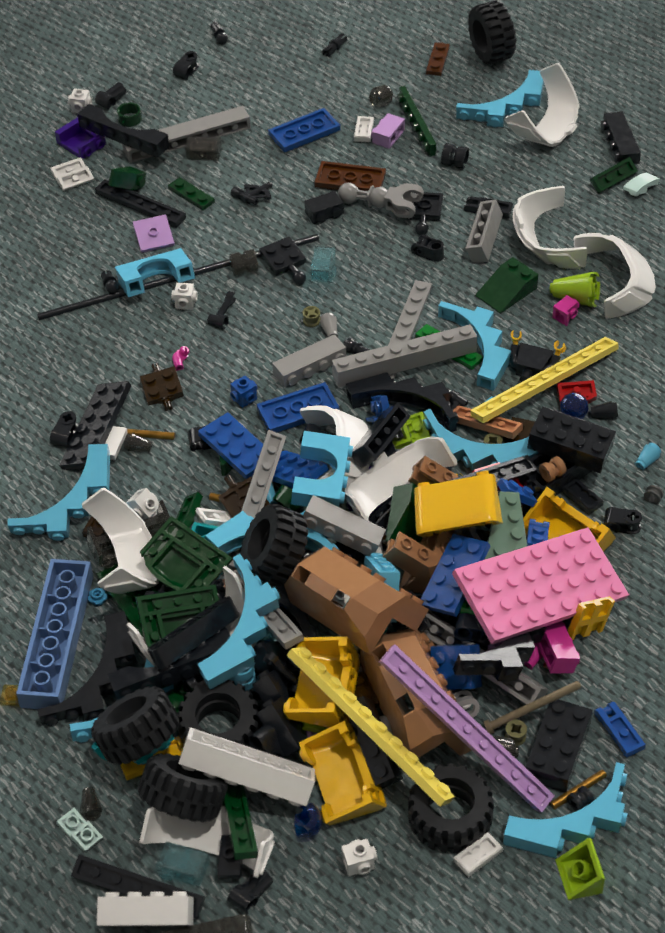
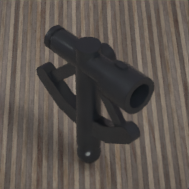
(252, 197)

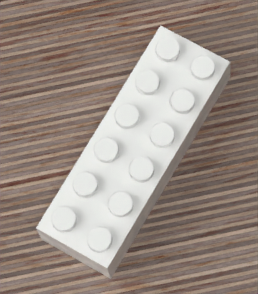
(247, 767)

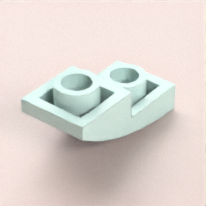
(640, 184)
(79, 829)

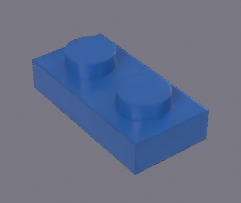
(525, 492)

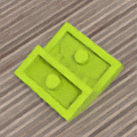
(416, 429)

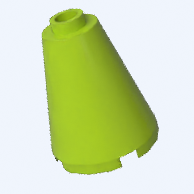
(579, 287)

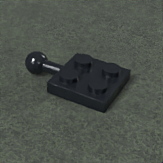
(427, 209)
(284, 256)

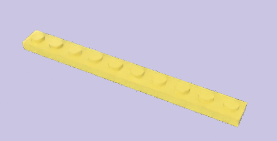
(543, 380)
(371, 726)

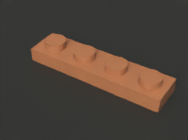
(496, 425)

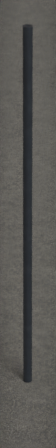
(152, 284)

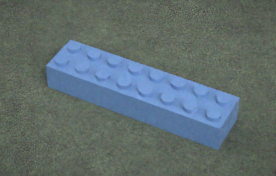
(55, 634)

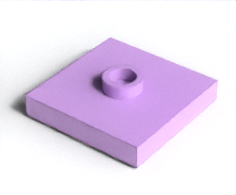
(153, 233)

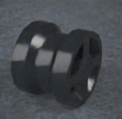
(580, 799)

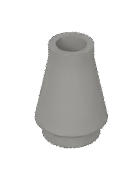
(329, 324)

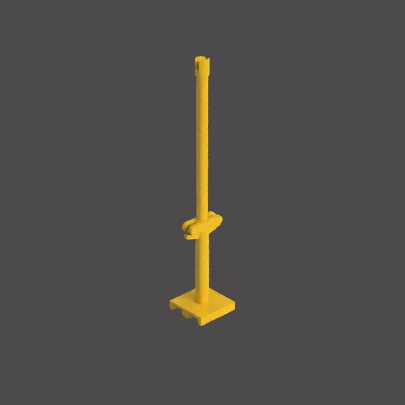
(590, 616)

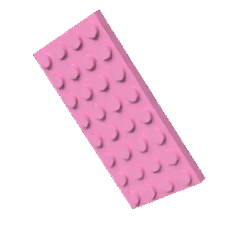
(538, 584)

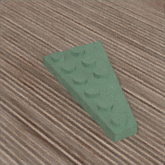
(510, 534)

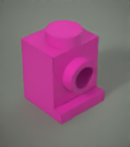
(565, 310)

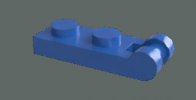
(537, 532)
(620, 729)

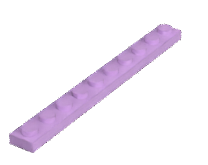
(466, 728)

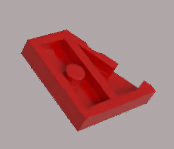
(585, 388)

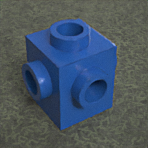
(243, 391)

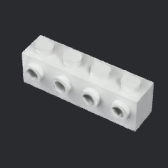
(145, 910)

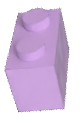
(388, 130)

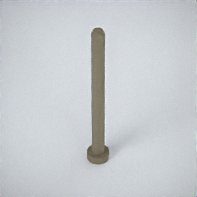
(490, 726)

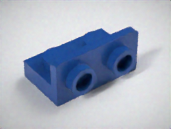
(378, 405)

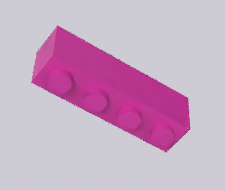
(559, 649)

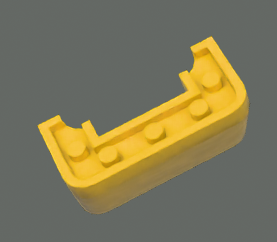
(456, 504)
(565, 519)
(310, 702)
(342, 774)

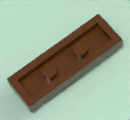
(438, 59)

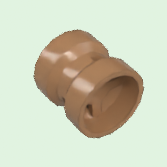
(554, 468)

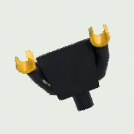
(530, 359)

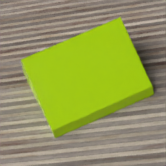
(581, 871)

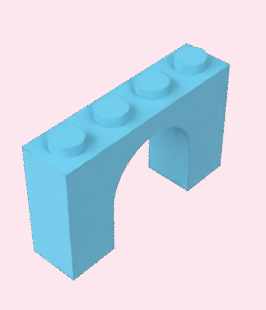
(173, 262)
(333, 451)
(381, 566)

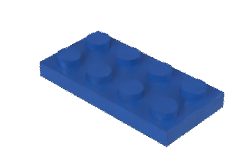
(304, 130)
(284, 411)
(233, 443)
(292, 465)
(442, 590)

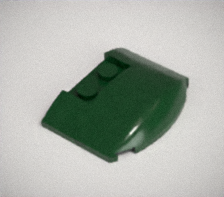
(183, 557)
(169, 610)

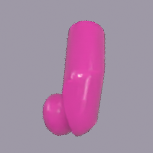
(179, 356)
(536, 656)

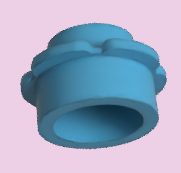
(97, 600)

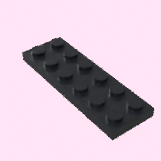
(95, 422)

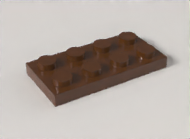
(333, 175)

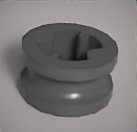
(653, 494)

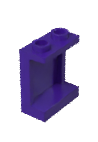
(79, 140)

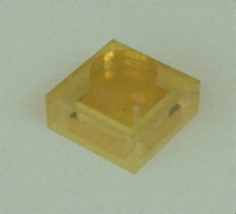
(9, 696)

